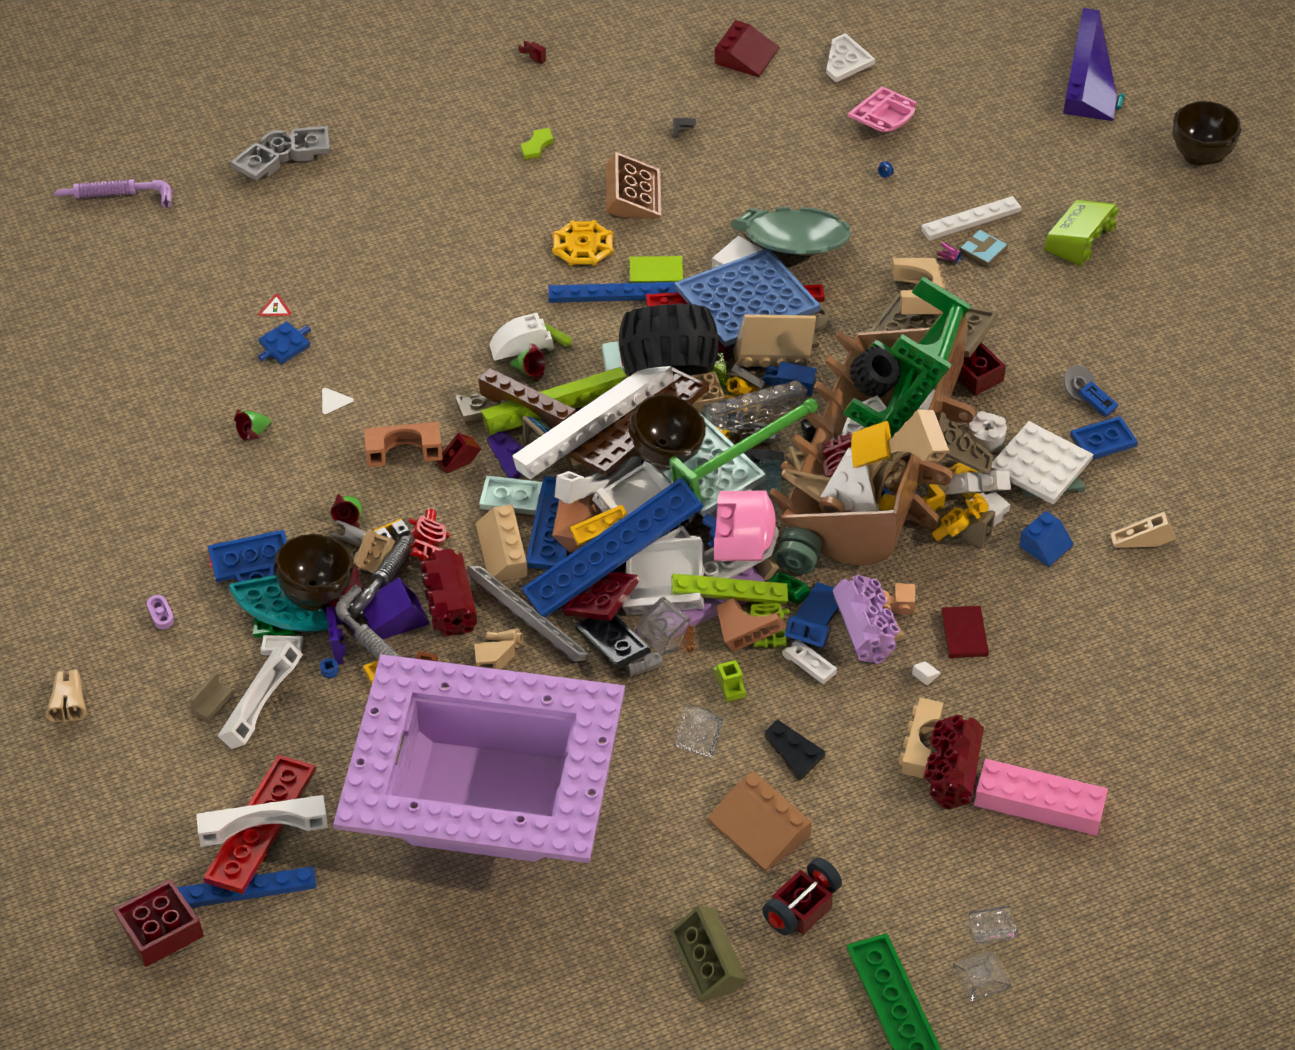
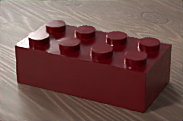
(981, 370)

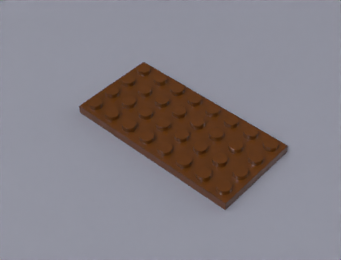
(614, 445)

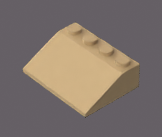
(774, 339)

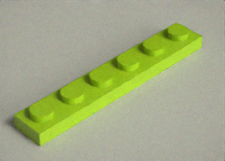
(730, 588)

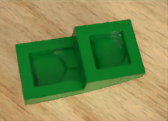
(262, 628)

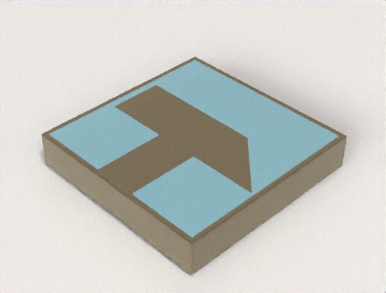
(983, 248)

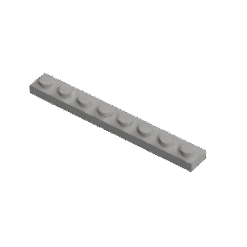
(527, 613)

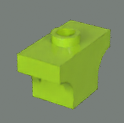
(730, 680)

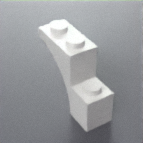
(977, 482)

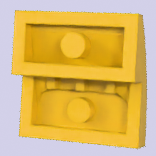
(870, 444)

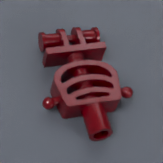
(834, 452)

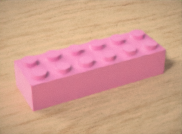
(1040, 797)

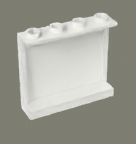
(633, 490)
(655, 567)

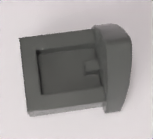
(682, 122)

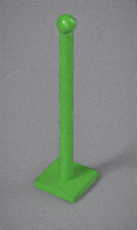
(691, 478)

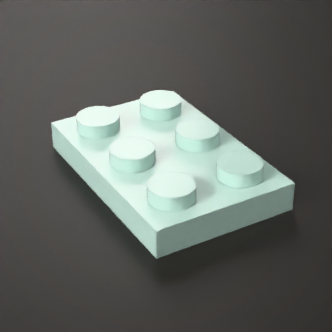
(507, 491)

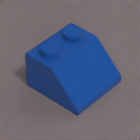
(1046, 539)

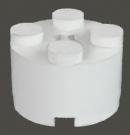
(988, 431)

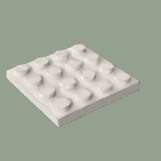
(1042, 462)

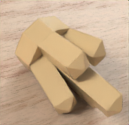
(895, 475)

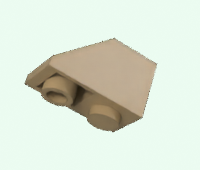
(494, 654)

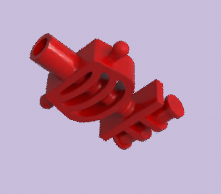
(427, 535)

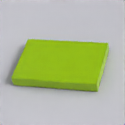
(656, 269)

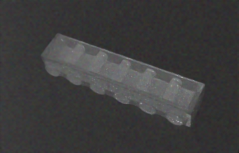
(755, 405)

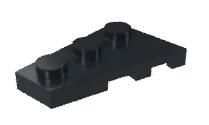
(796, 750)

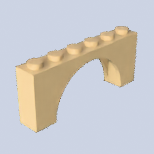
(912, 271)

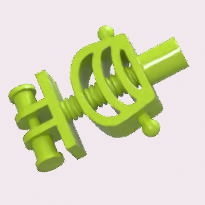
(765, 609)

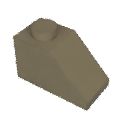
(980, 529)

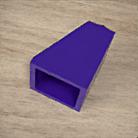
(394, 610)

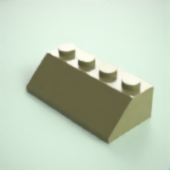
(707, 953)

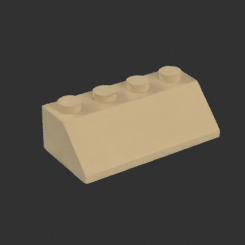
(502, 544)

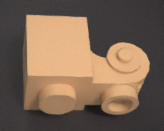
(902, 600)

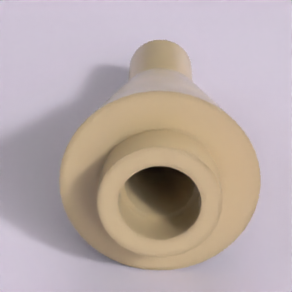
(508, 635)

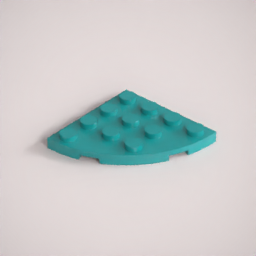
(269, 604)

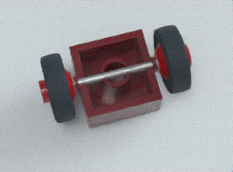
(803, 898)

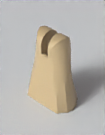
(66, 698)

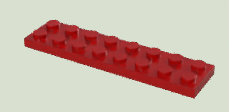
(246, 850)

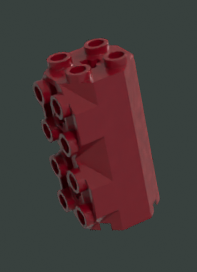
(448, 593)
(956, 761)

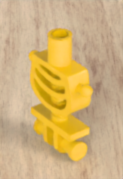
(958, 519)

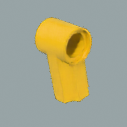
(740, 386)

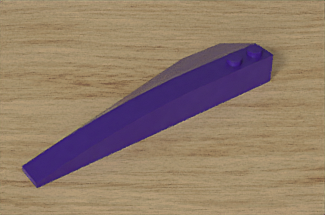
(1091, 81)

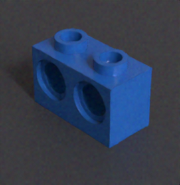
(807, 631)

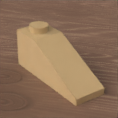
(1145, 533)

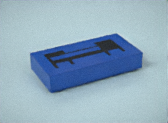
(1098, 399)

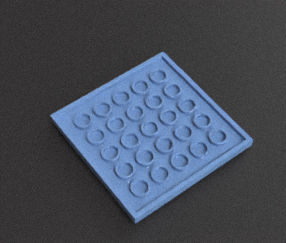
(747, 286)

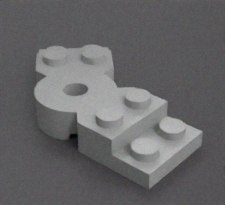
(280, 147)

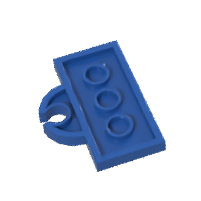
(246, 556)

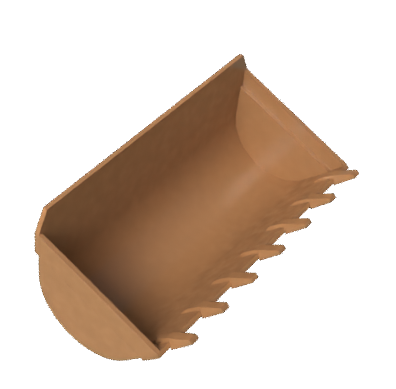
(869, 535)

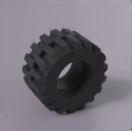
(875, 371)

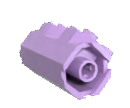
(866, 621)

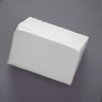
(925, 672)

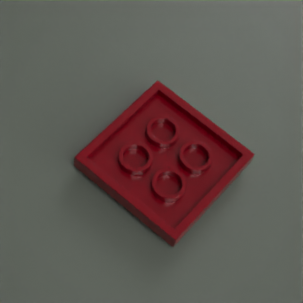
(603, 597)

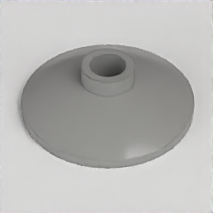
(1077, 375)

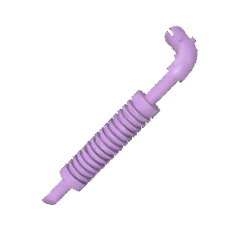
(116, 188)

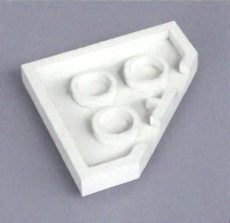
(847, 58)
(852, 486)

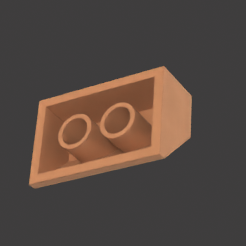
(570, 515)

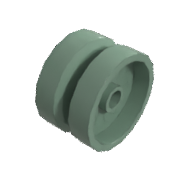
(798, 550)

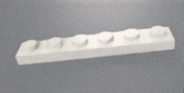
(970, 218)

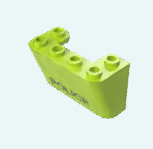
(1079, 228)

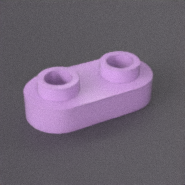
(162, 615)

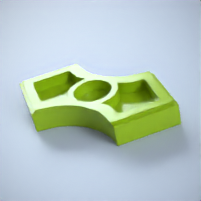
(540, 139)

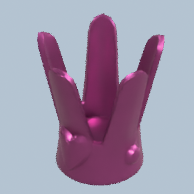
(952, 254)

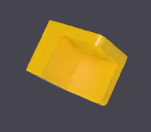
(935, 497)

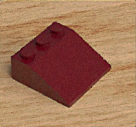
(745, 49)
(158, 922)

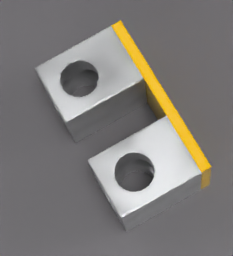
(397, 527)

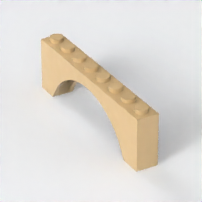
(918, 436)

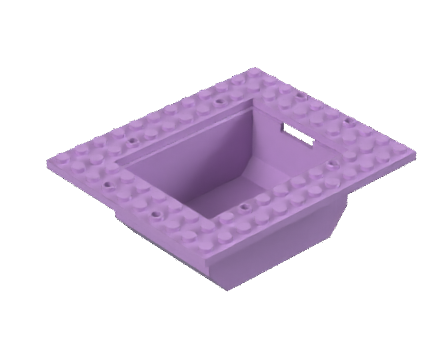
(482, 760)

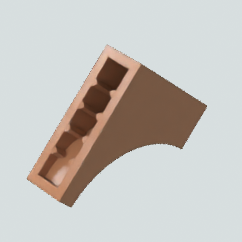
(744, 629)

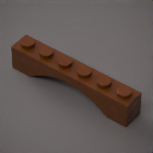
(500, 387)

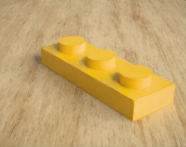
(592, 527)

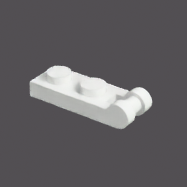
(810, 661)

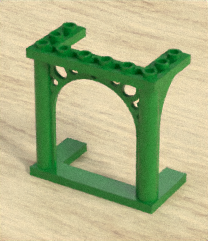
(920, 363)

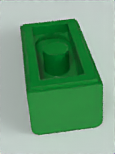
(797, 590)

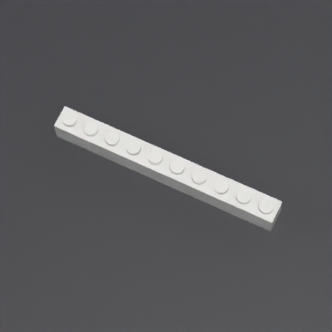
(591, 420)

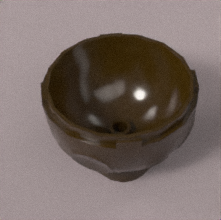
(1205, 132)
(666, 428)
(313, 570)

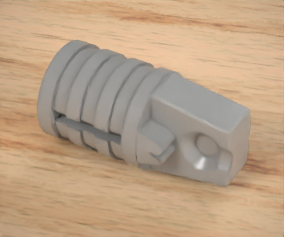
(644, 664)

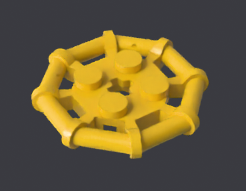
(582, 232)

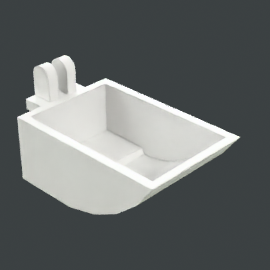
(518, 334)

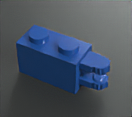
(791, 372)

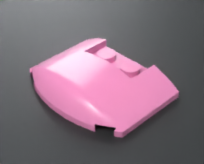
(884, 110)
(743, 525)

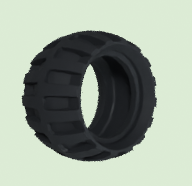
(669, 336)

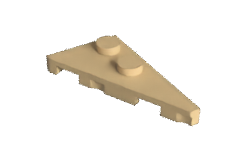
(809, 483)

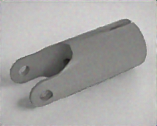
(352, 534)

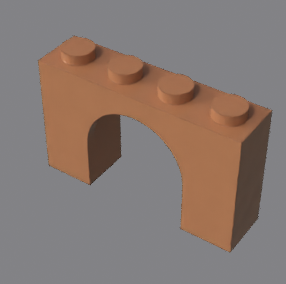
(381, 439)

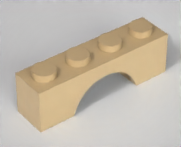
(916, 754)

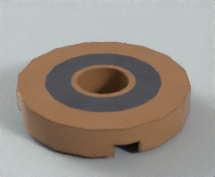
(831, 505)

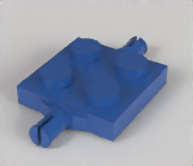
(284, 342)

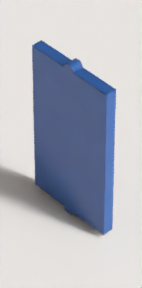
(819, 605)

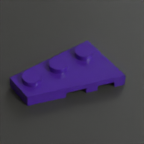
(503, 449)
(335, 635)

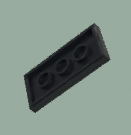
(613, 640)

